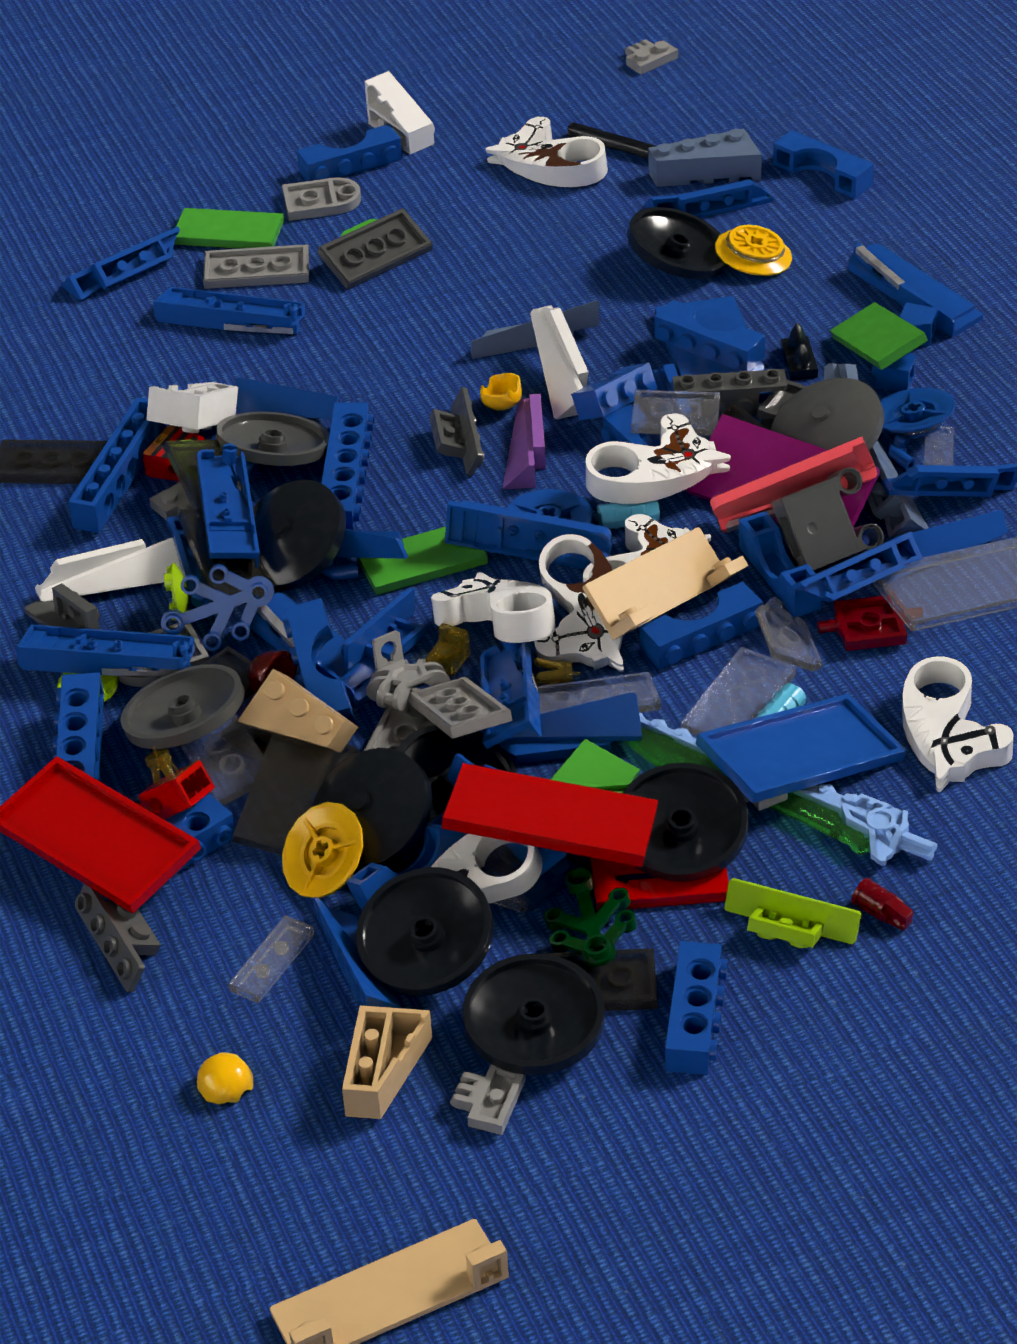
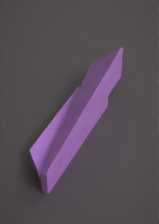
(526, 445)

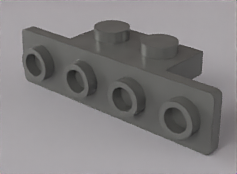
(739, 386)
(457, 432)
(65, 610)
(118, 935)

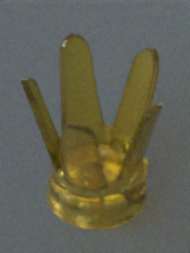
(561, 674)
(159, 761)

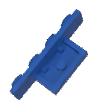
(390, 618)

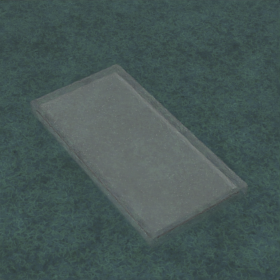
(954, 585)

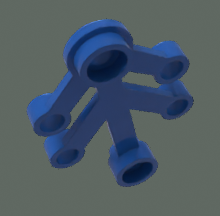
(222, 604)

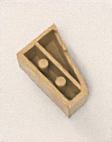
(295, 713)
(382, 1056)

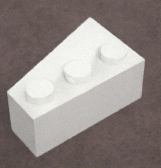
(392, 105)
(192, 408)

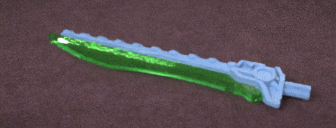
(864, 821)

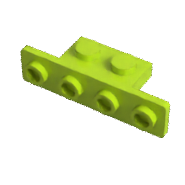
(790, 915)

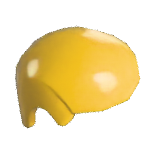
(502, 391)
(224, 1078)

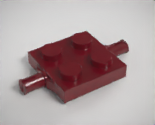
(865, 624)

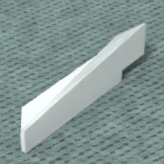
(559, 358)
(111, 568)

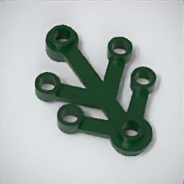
(597, 948)

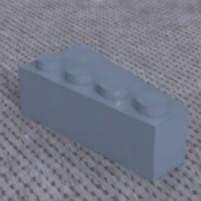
(705, 159)

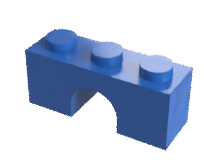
(608, 396)

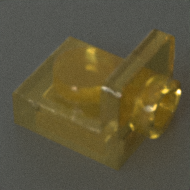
(451, 648)

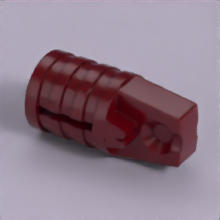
(882, 904)

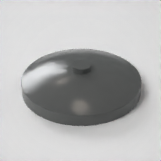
(832, 414)
(274, 438)
(182, 706)

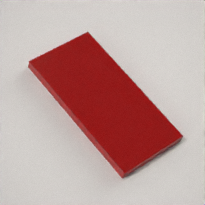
(551, 814)
(96, 834)

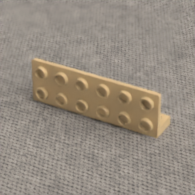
(658, 582)
(394, 1289)

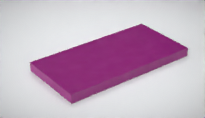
(759, 453)

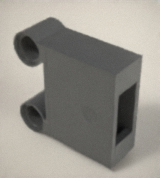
(818, 522)

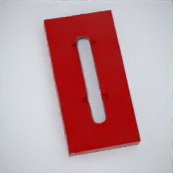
(655, 891)

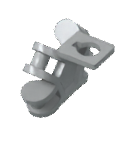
(400, 674)

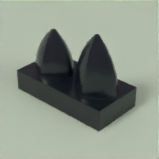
(799, 355)

